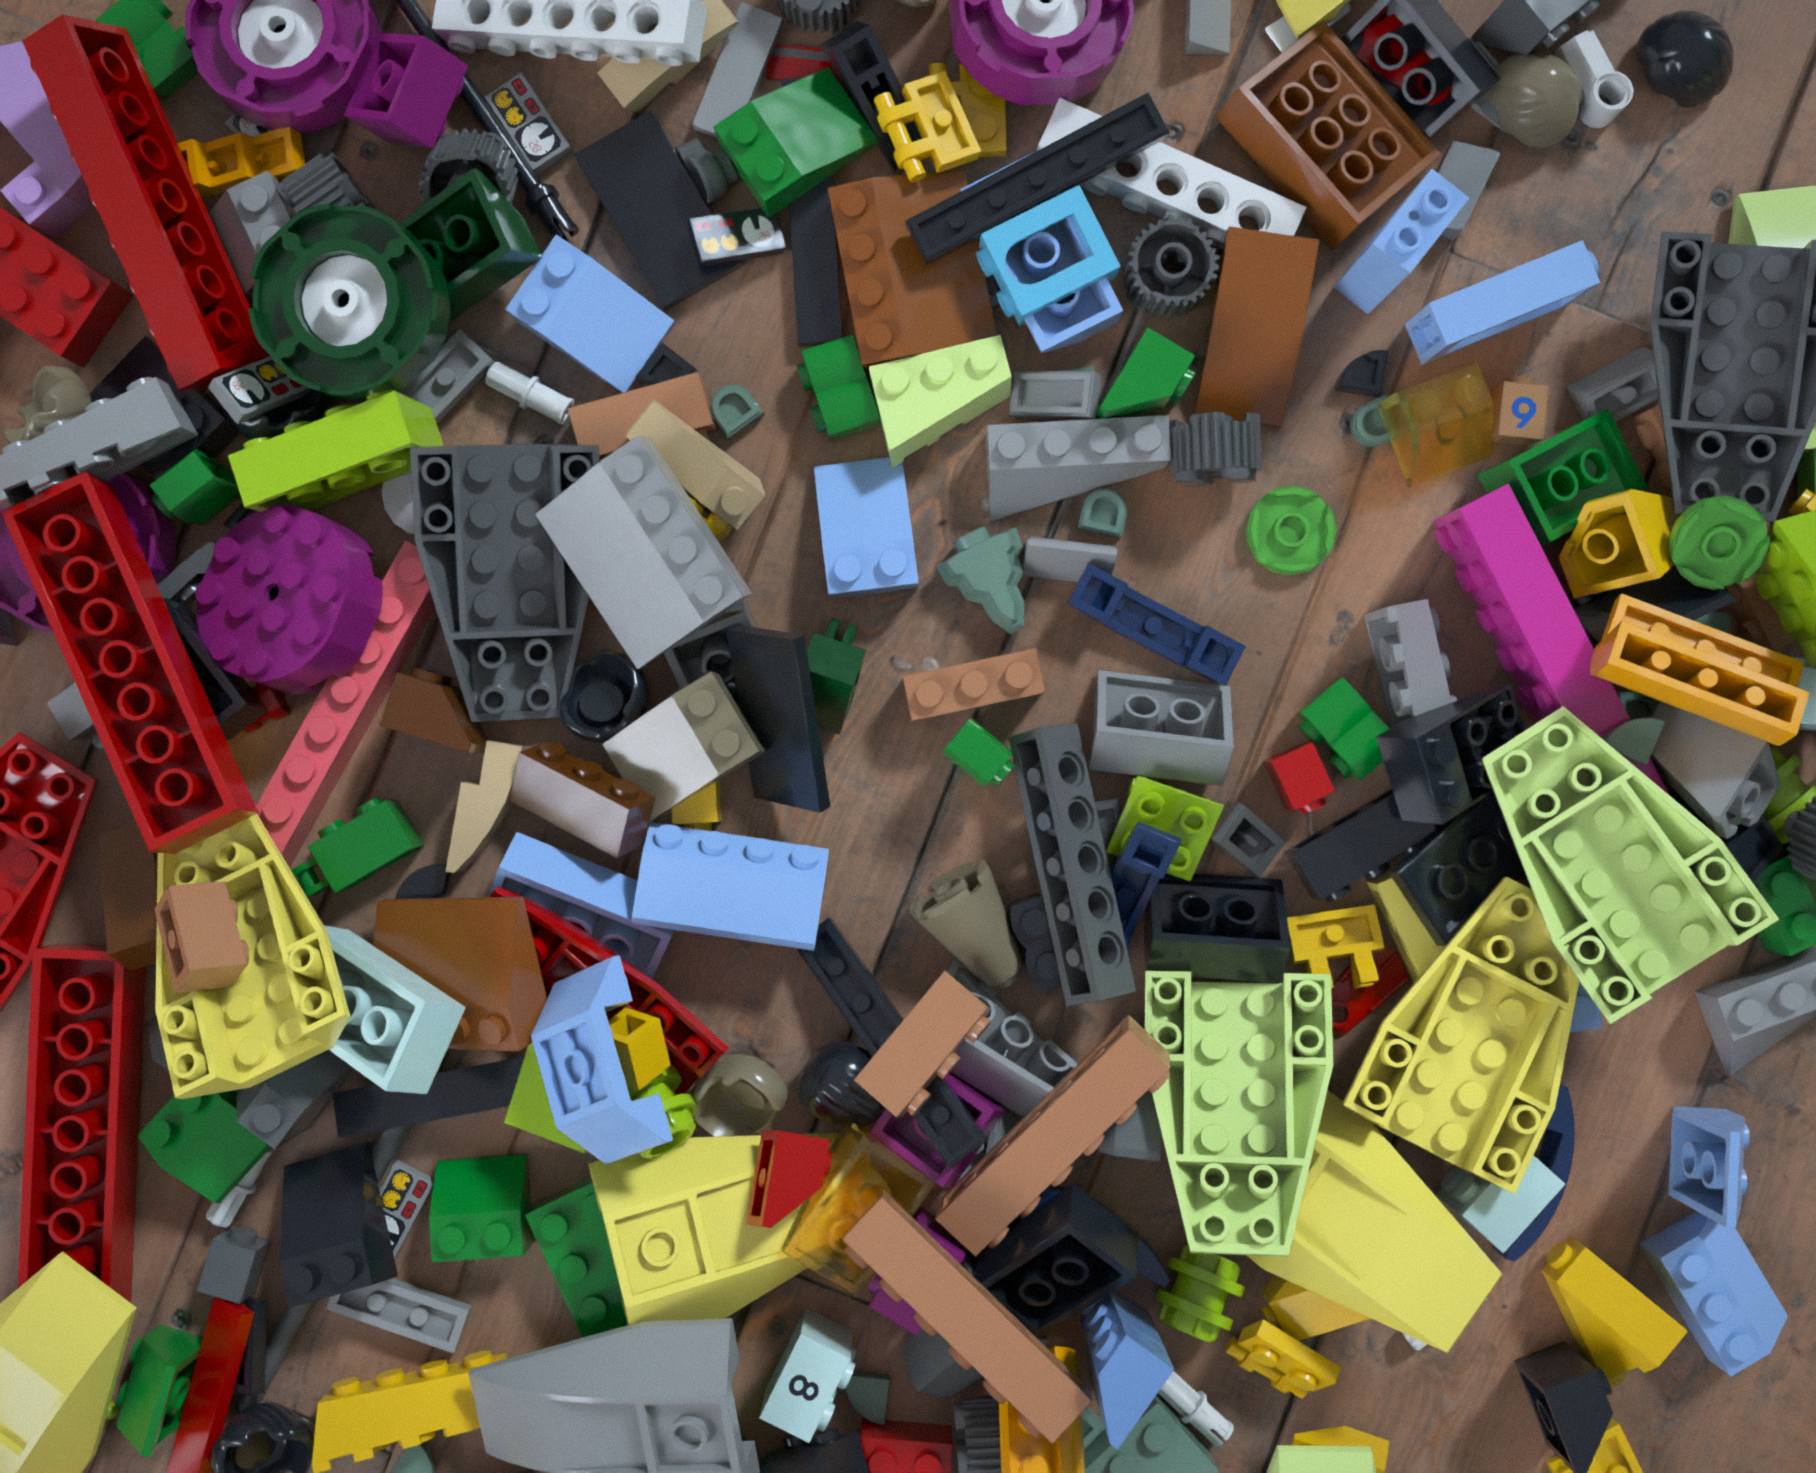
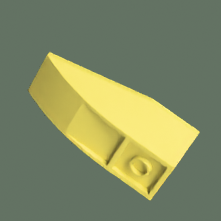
(287, 996)
(1476, 1044)
(684, 1230)
(1381, 1237)
(58, 1367)

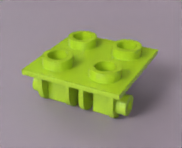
(1172, 812)

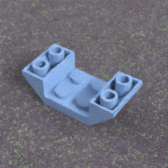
(584, 1069)

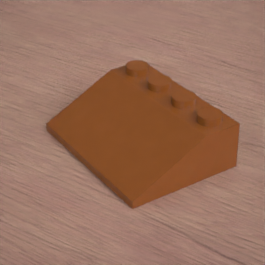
(1327, 134)
(893, 295)
(476, 955)

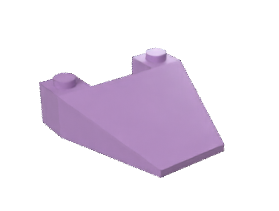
(51, 189)

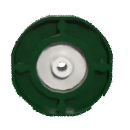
(348, 302)

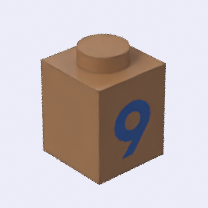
(1519, 411)

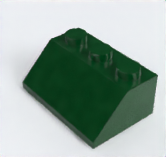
(473, 239)

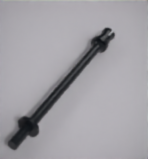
(540, 197)

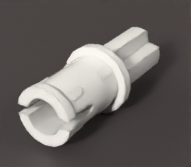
(529, 392)
(223, 1213)
(1196, 1410)

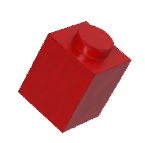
(1300, 778)

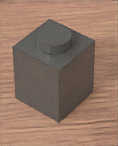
(234, 1264)

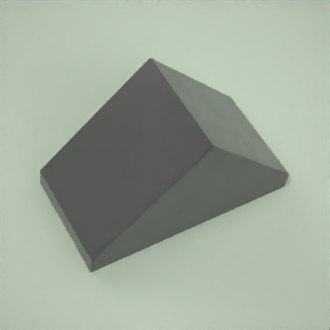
(1245, 838)

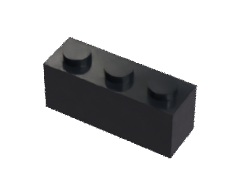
(1355, 847)

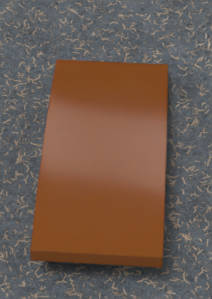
(1256, 325)

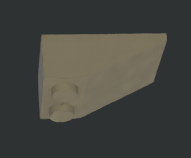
(685, 743)

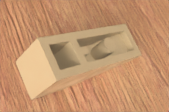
(700, 465)

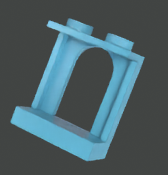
(1028, 299)

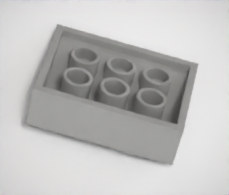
(642, 551)

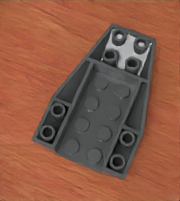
(1734, 366)
(496, 574)

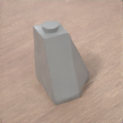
(1714, 769)

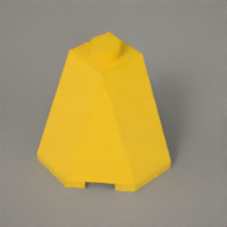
(1619, 542)
(1303, 1312)
(1607, 1314)

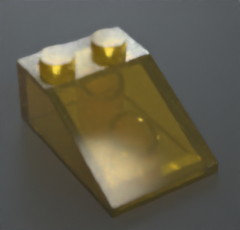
(857, 1176)

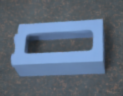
(1401, 242)
(1503, 302)

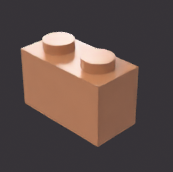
(201, 936)

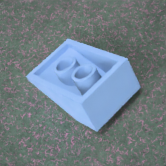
(589, 314)
(865, 528)
(1708, 1161)

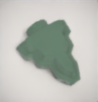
(989, 574)

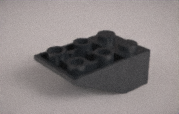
(1438, 754)

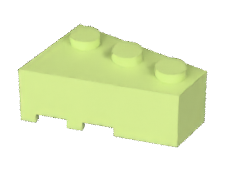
(937, 391)

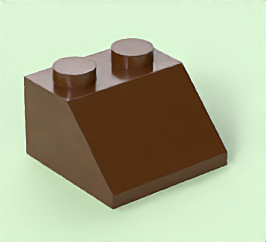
(432, 711)

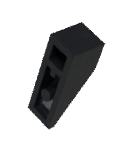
(865, 75)

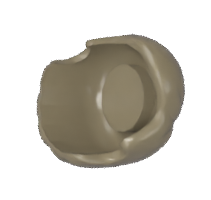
(1536, 98)
(56, 396)
(738, 1096)

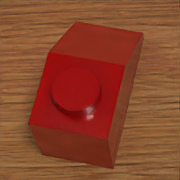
(786, 1174)

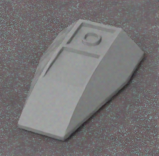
(619, 1402)

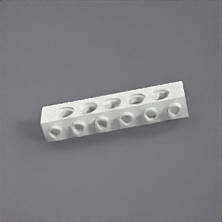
(673, 40)
(1193, 180)

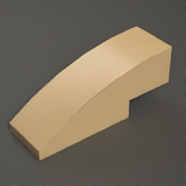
(640, 82)
(483, 805)

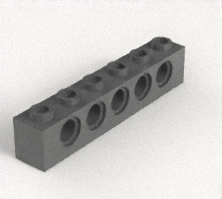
(1072, 864)

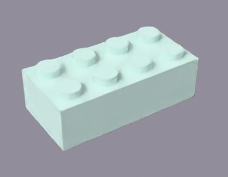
(396, 1018)

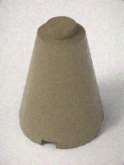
(972, 923)

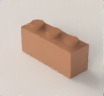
(609, 419)
(973, 685)
(924, 1046)

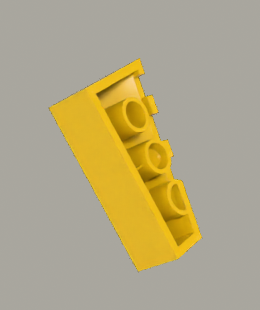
(394, 1408)

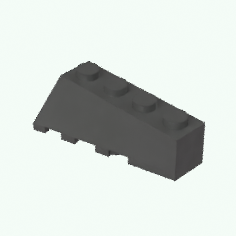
(1527, 23)

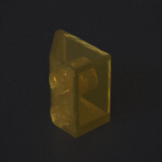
(1440, 424)

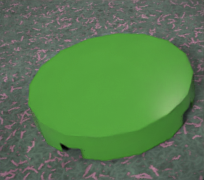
(1290, 530)
(1718, 542)

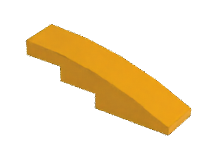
(240, 157)

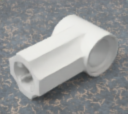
(1596, 78)

